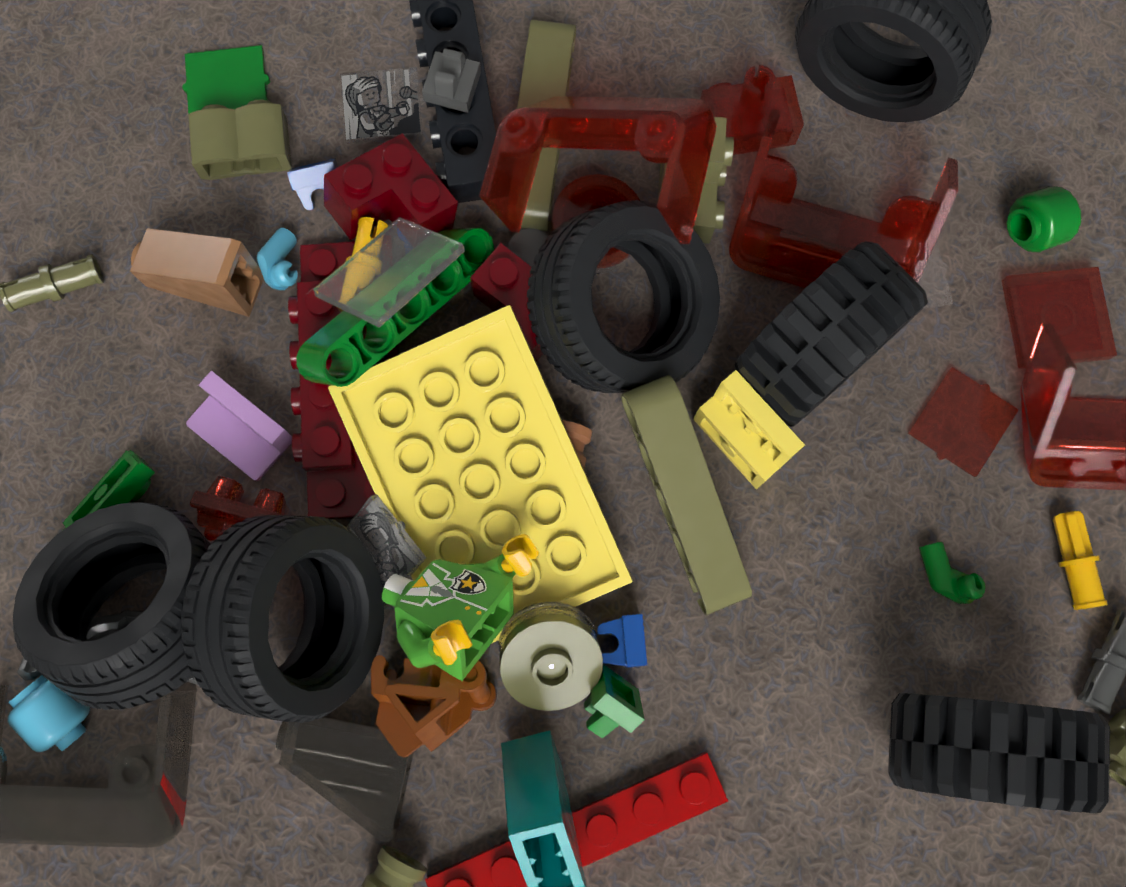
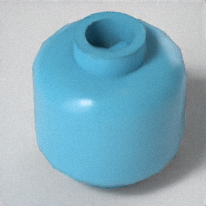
(46, 716)

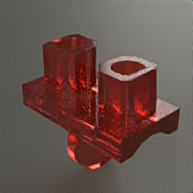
(222, 507)

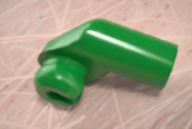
(948, 581)

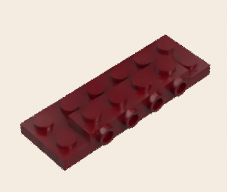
(334, 472)

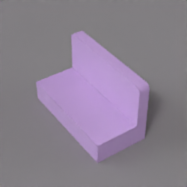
(238, 428)

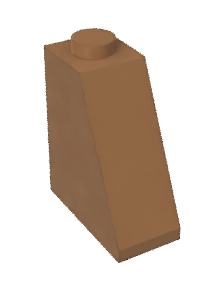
(198, 268)

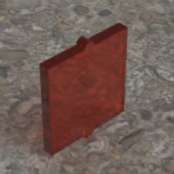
(963, 422)

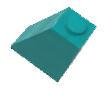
(540, 813)

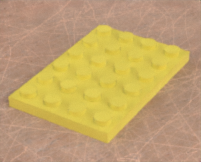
(477, 454)

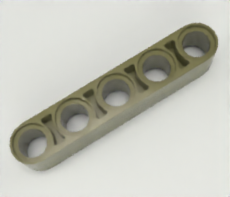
(545, 76)
(686, 494)

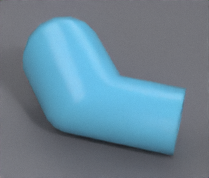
(272, 260)

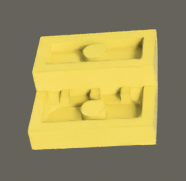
(747, 430)

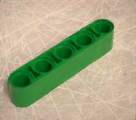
(344, 333)

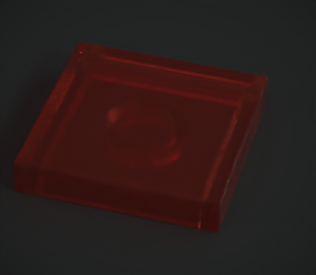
(1070, 302)

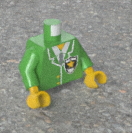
(457, 608)

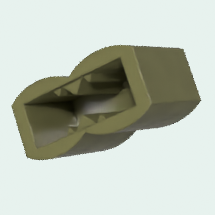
(239, 140)

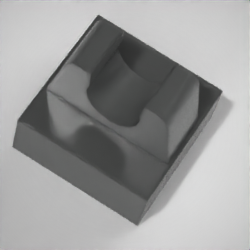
(451, 80)

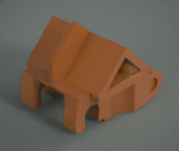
(426, 703)

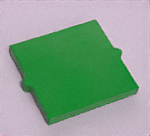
(225, 77)

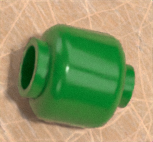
(1044, 219)

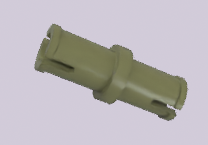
(50, 283)

